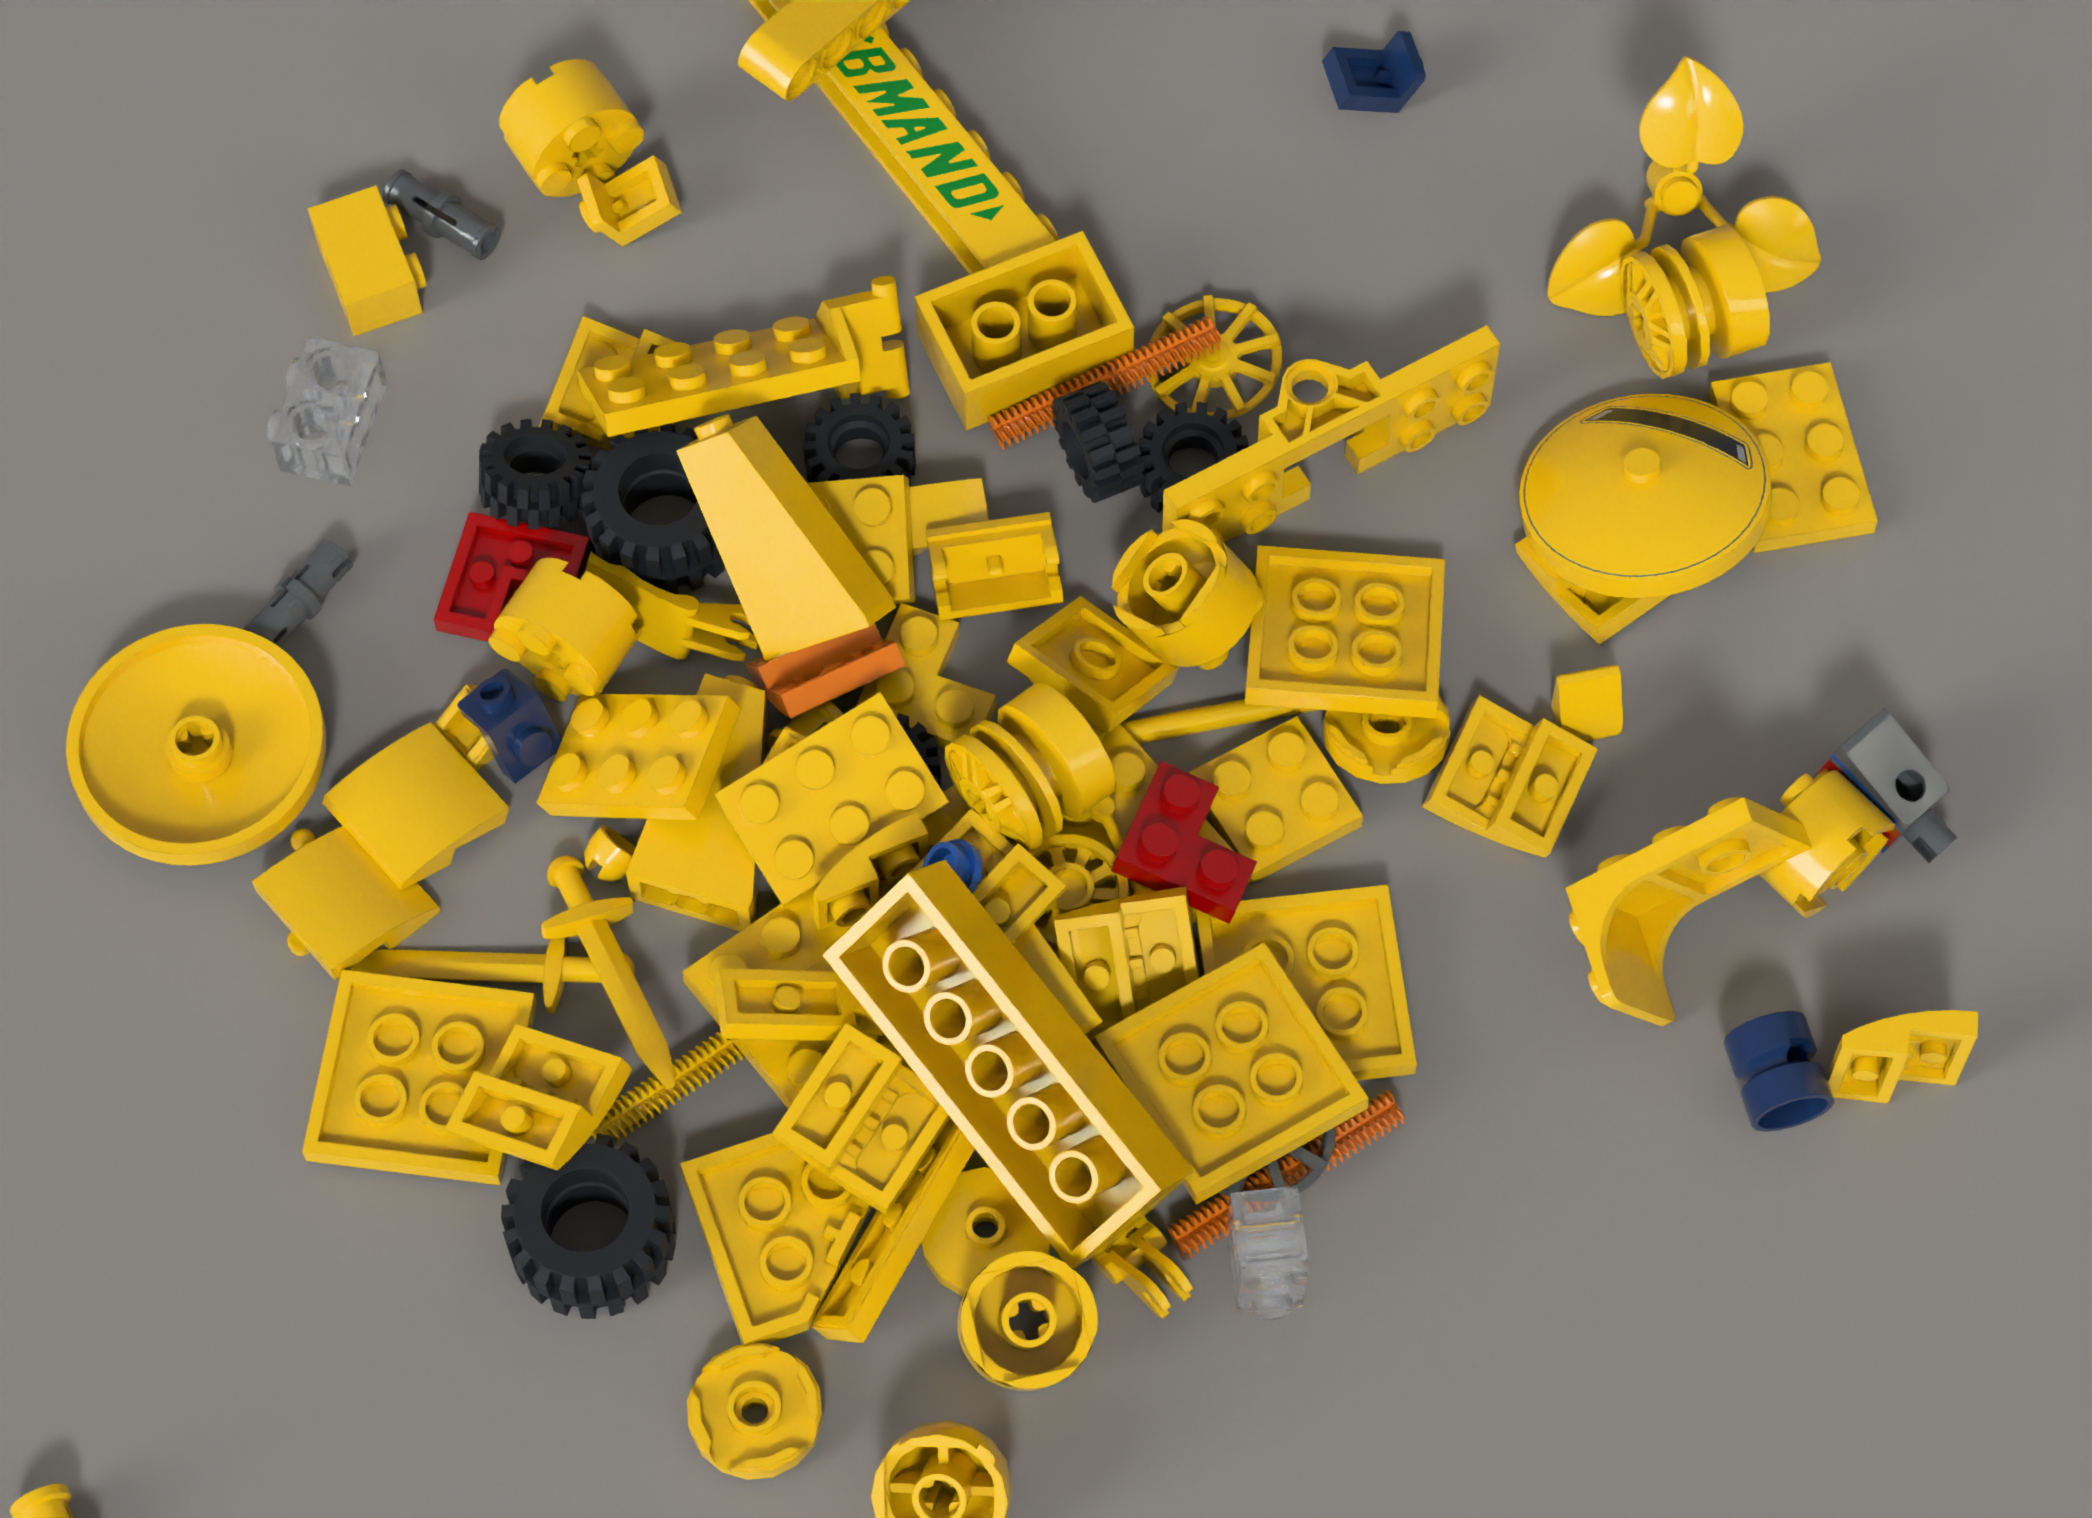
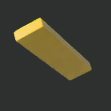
(892, 1242)

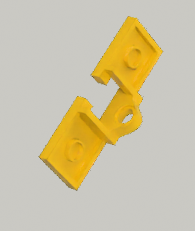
(1382, 414)

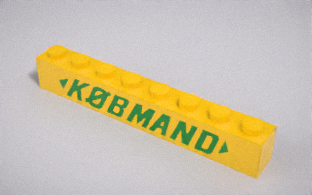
(930, 152)

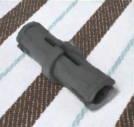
(470, 231)
(301, 594)

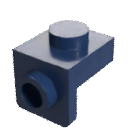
(1375, 78)
(512, 723)

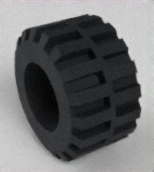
(626, 478)
(600, 1275)

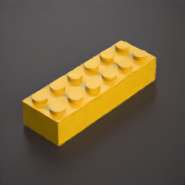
(1007, 1063)

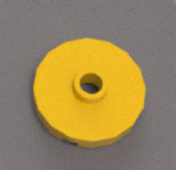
(1386, 746)
(953, 1248)
(747, 1378)

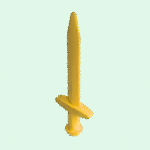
(592, 924)
(550, 968)

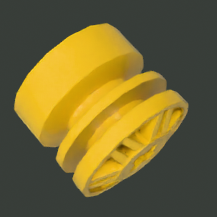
(1695, 301)
(1031, 767)

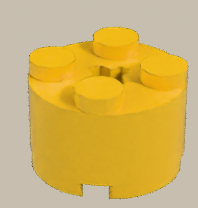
(569, 128)
(1186, 594)
(566, 630)
(1843, 837)
(1047, 1288)

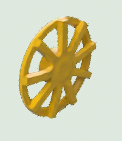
(1224, 364)

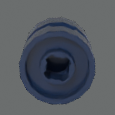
(1780, 1078)

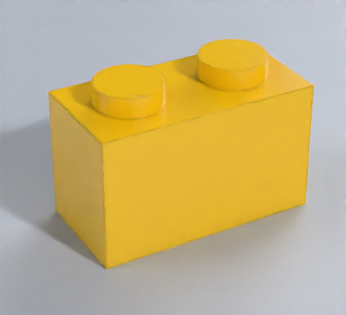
(366, 259)

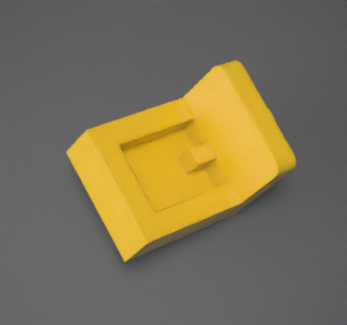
(630, 202)

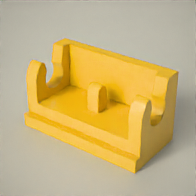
(994, 566)

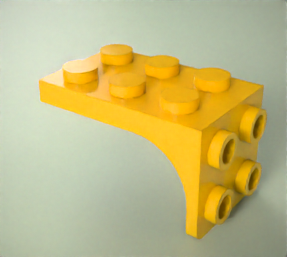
(1639, 897)

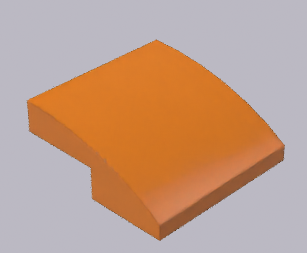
(825, 670)

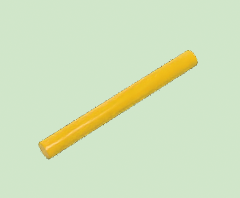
(1203, 719)

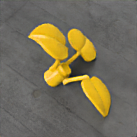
(1684, 124)

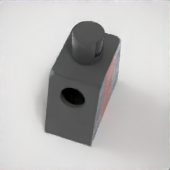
(1898, 781)

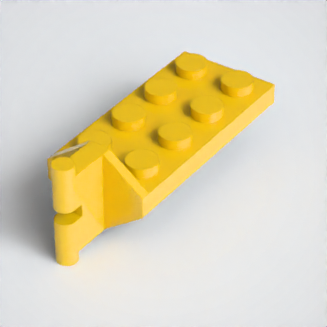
(749, 368)

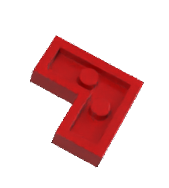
(494, 563)
(1168, 853)

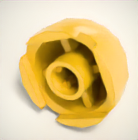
(942, 1473)

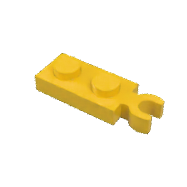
(786, 1005)

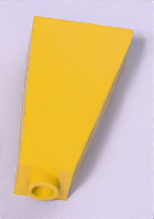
(778, 540)
(702, 863)

